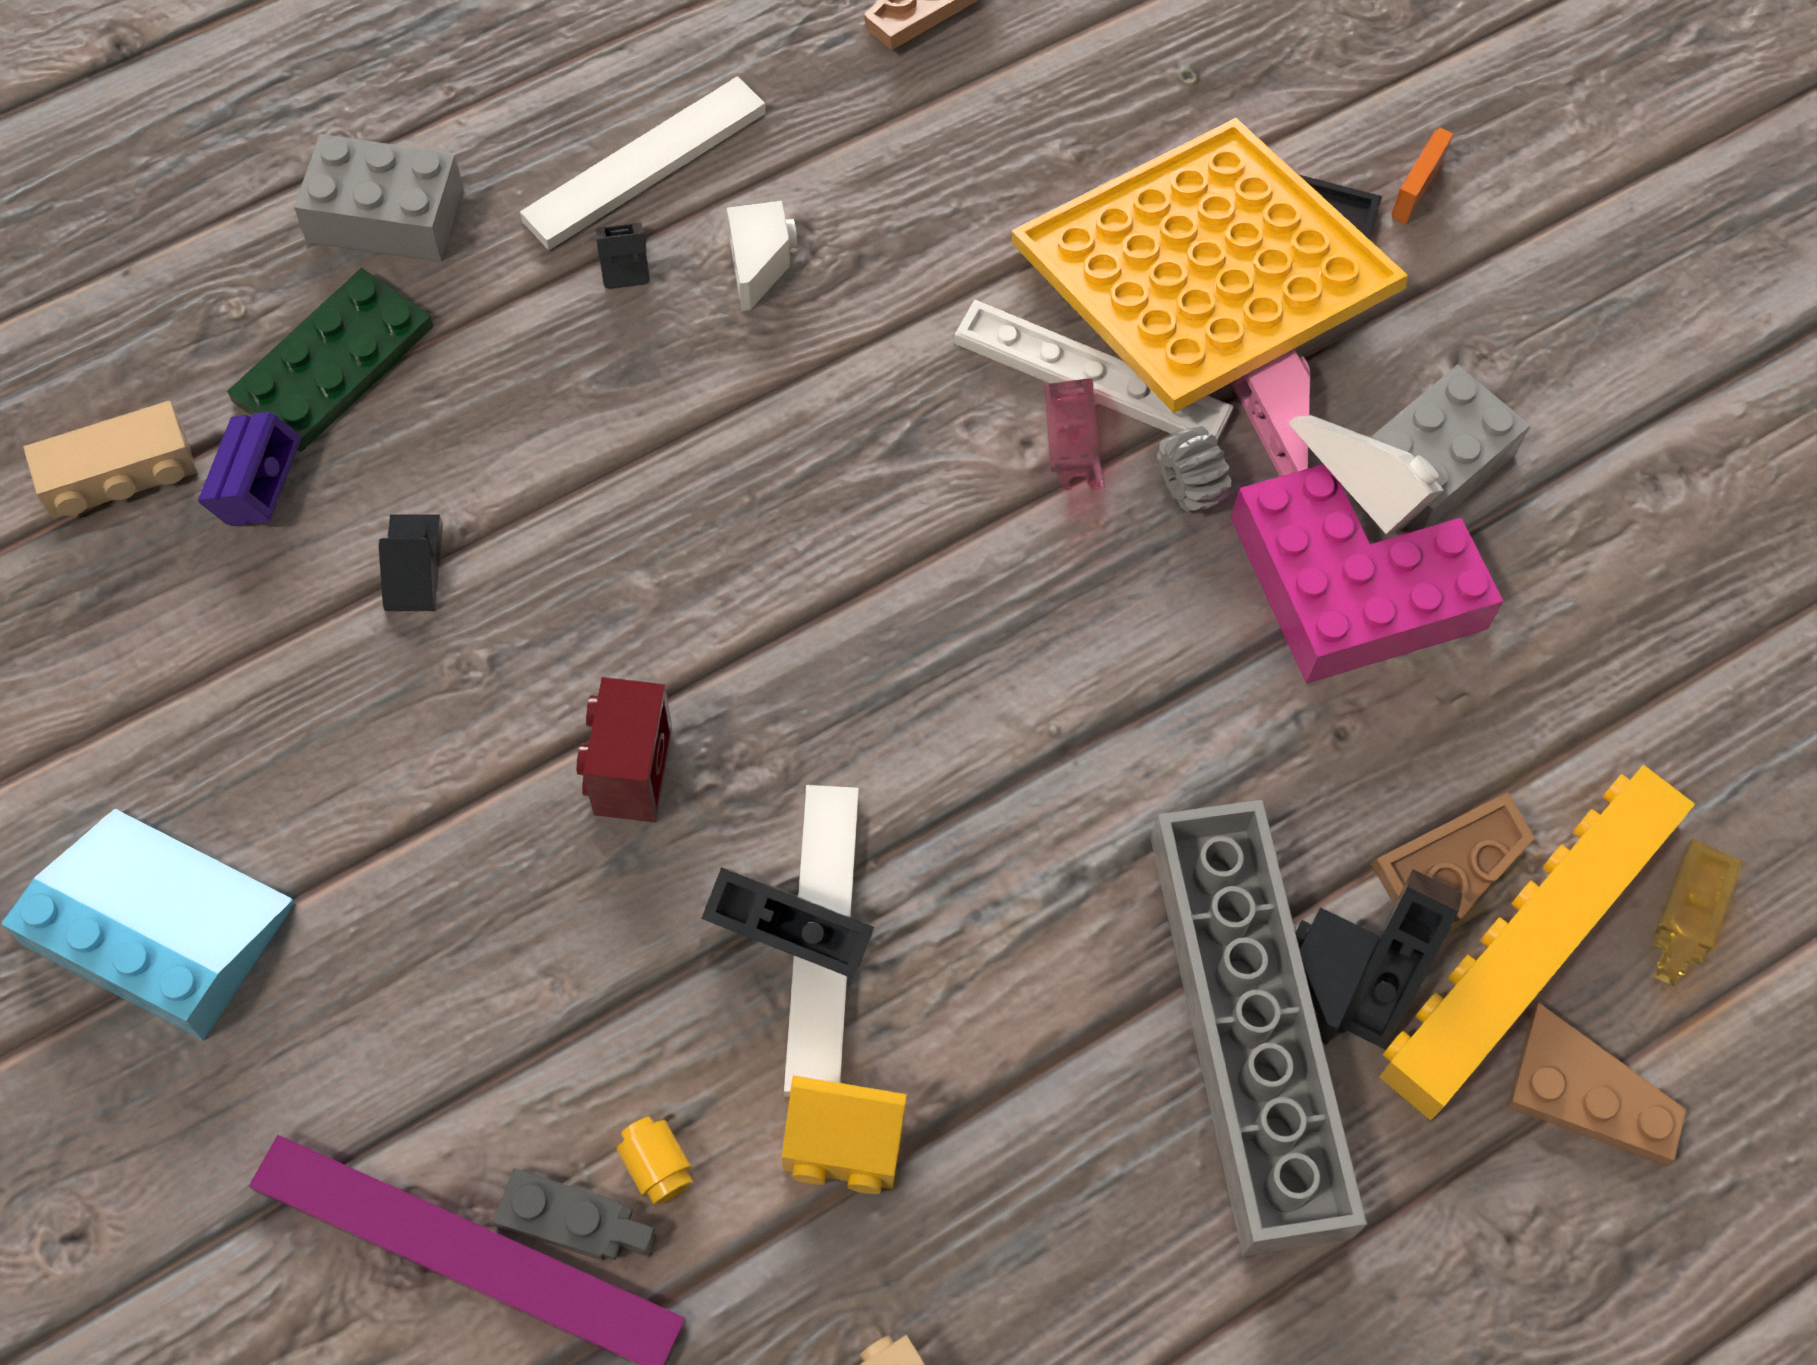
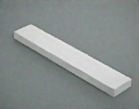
(642, 163)
(1063, 359)
(825, 879)

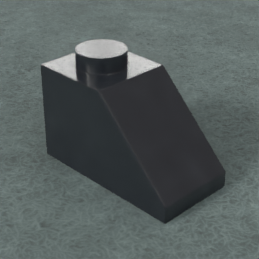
(1334, 962)

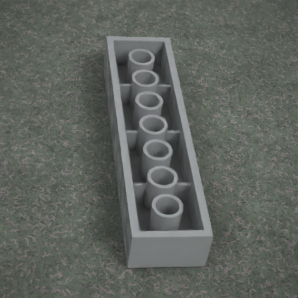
(1255, 1030)

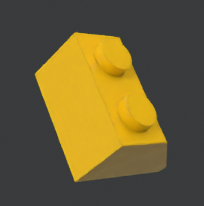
(843, 1134)

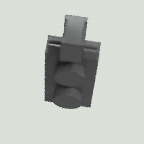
(570, 1218)

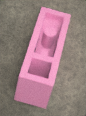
(1271, 400)

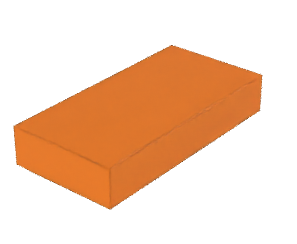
(1421, 175)

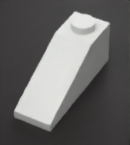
(1380, 477)

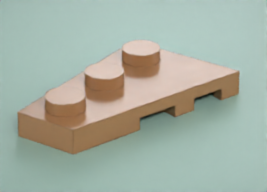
(902, 20)
(1461, 853)
(1592, 1093)

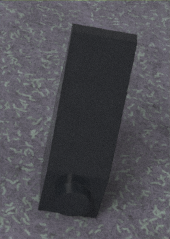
(787, 922)
(1401, 958)

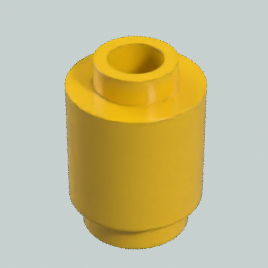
(655, 1160)

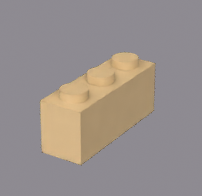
(110, 460)

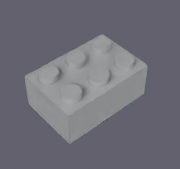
(379, 197)
(1460, 433)

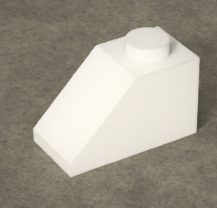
(759, 248)

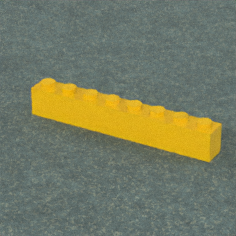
(1535, 942)

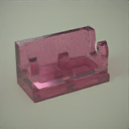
(1074, 432)

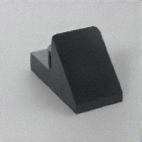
(622, 255)
(410, 562)

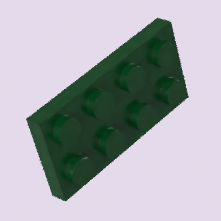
(332, 356)

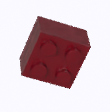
(626, 749)

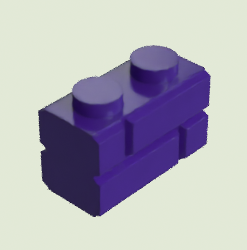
(250, 469)

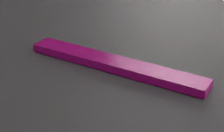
(468, 1254)

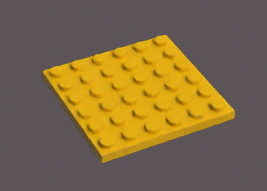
(1207, 263)

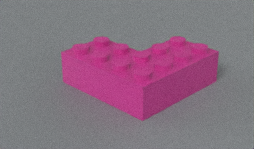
(1354, 599)

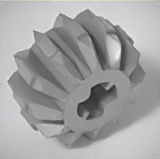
(1194, 469)

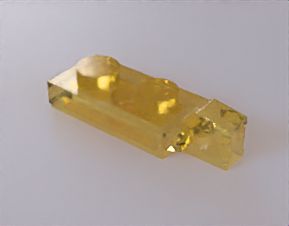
(1694, 909)

